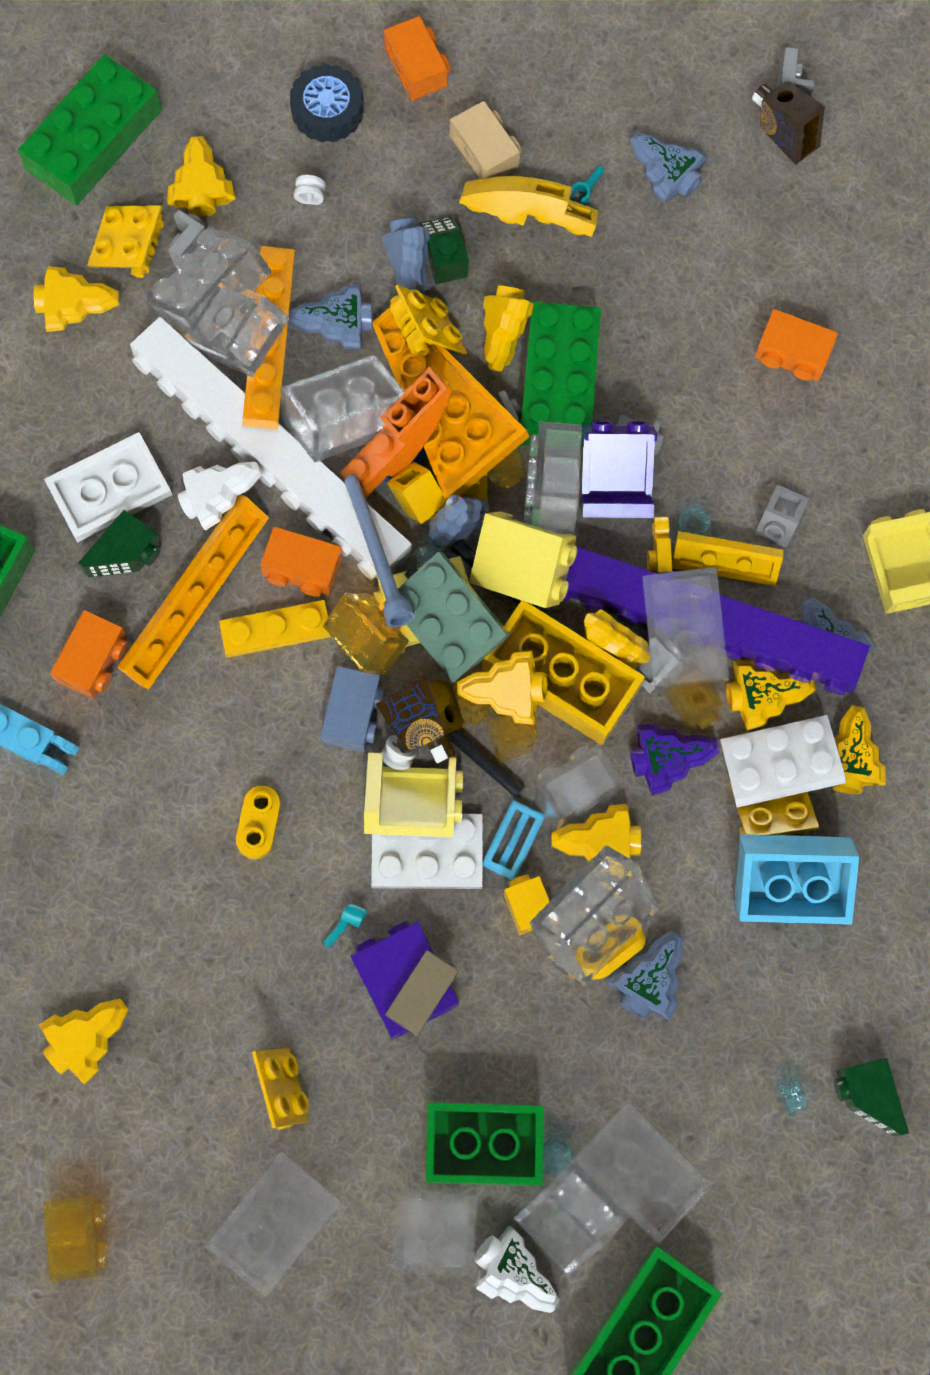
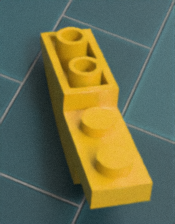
(517, 196)

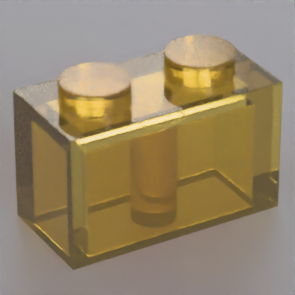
(364, 634)
(74, 1238)

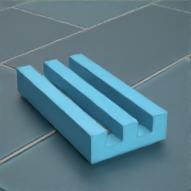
(500, 867)

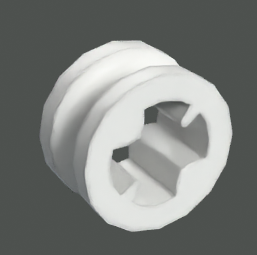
(309, 189)
(396, 755)

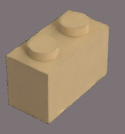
(485, 142)

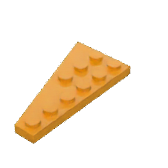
(474, 426)

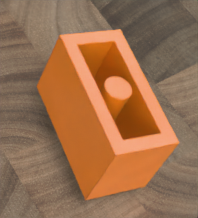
(416, 57)
(795, 345)
(301, 562)
(90, 655)

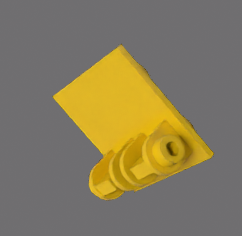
(127, 238)
(424, 322)
(778, 816)
(281, 1087)

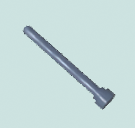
(397, 609)

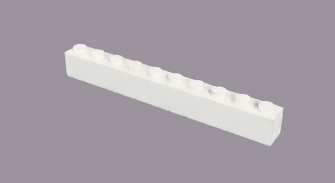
(280, 456)

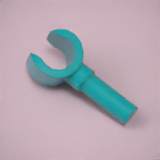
(587, 185)
(351, 915)

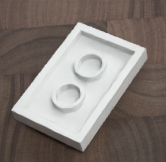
(107, 483)
(782, 761)
(430, 860)

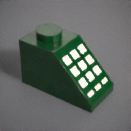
(446, 250)
(122, 548)
(872, 1095)

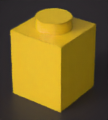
(417, 493)
(525, 900)

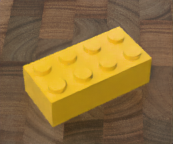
(583, 681)

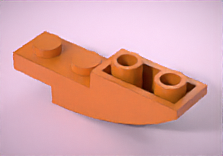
(406, 431)

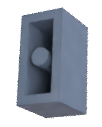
(351, 709)

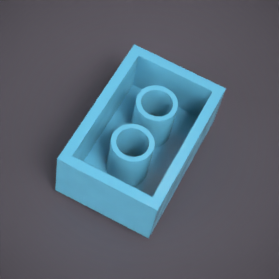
(796, 879)

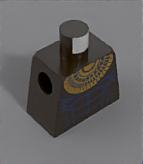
(790, 119)
(424, 715)

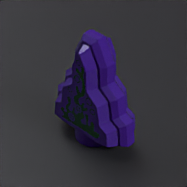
(667, 755)

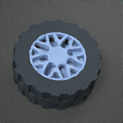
(327, 103)

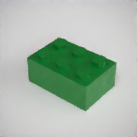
(484, 1144)

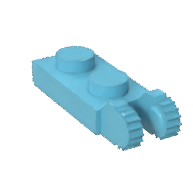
(32, 740)

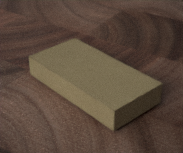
(422, 993)

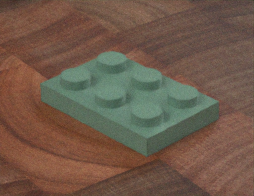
(451, 617)

